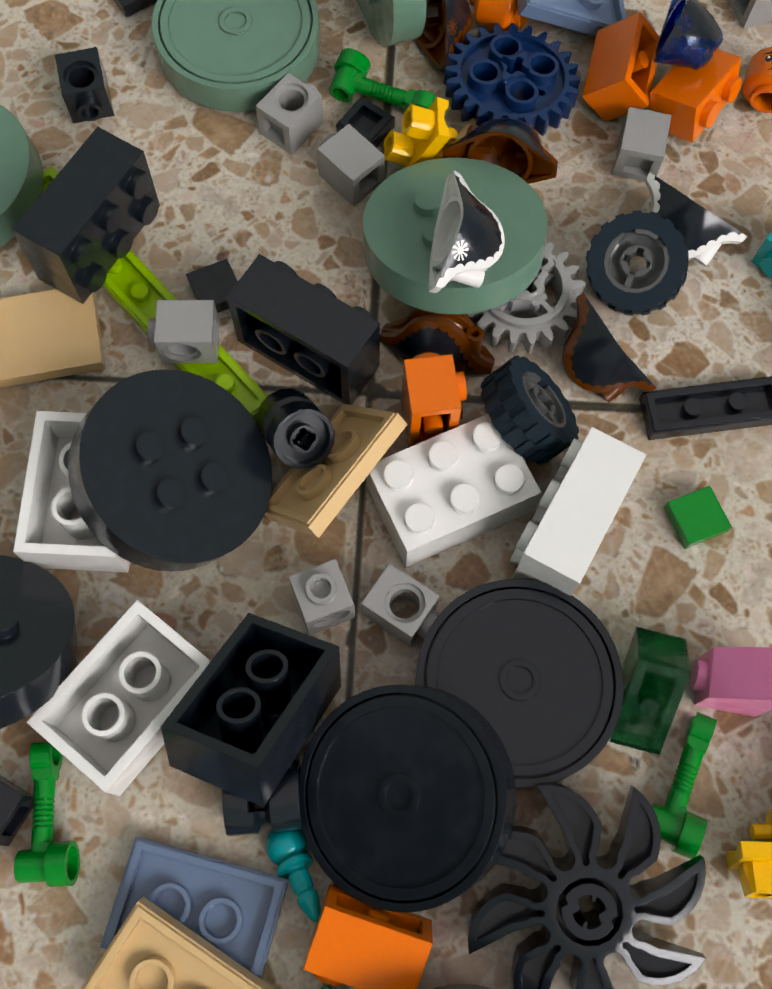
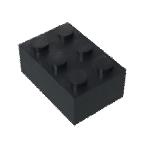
(89, 215)
(305, 329)
(253, 708)

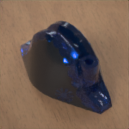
(688, 35)

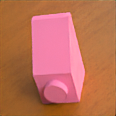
(734, 680)

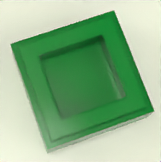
(697, 517)

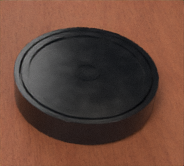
(170, 470)
(35, 638)
(533, 670)
(406, 797)

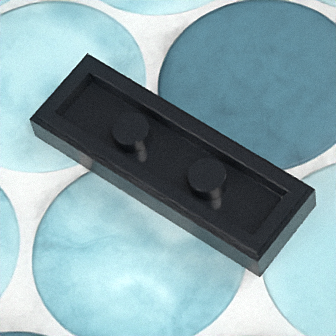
(707, 408)

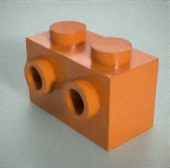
(621, 67)
(697, 95)
(431, 396)
(367, 945)

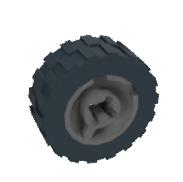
(630, 237)
(529, 410)

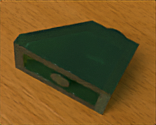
(653, 687)

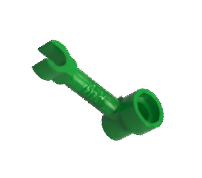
(351, 78)
(677, 825)
(46, 860)

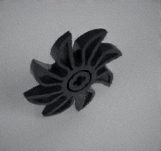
(614, 901)

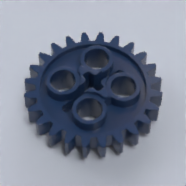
(511, 78)

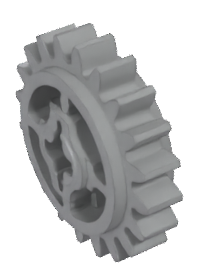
(529, 315)

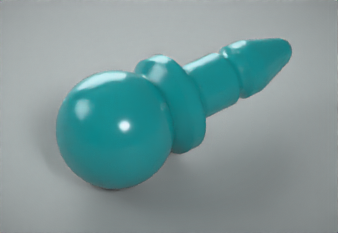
(290, 855)

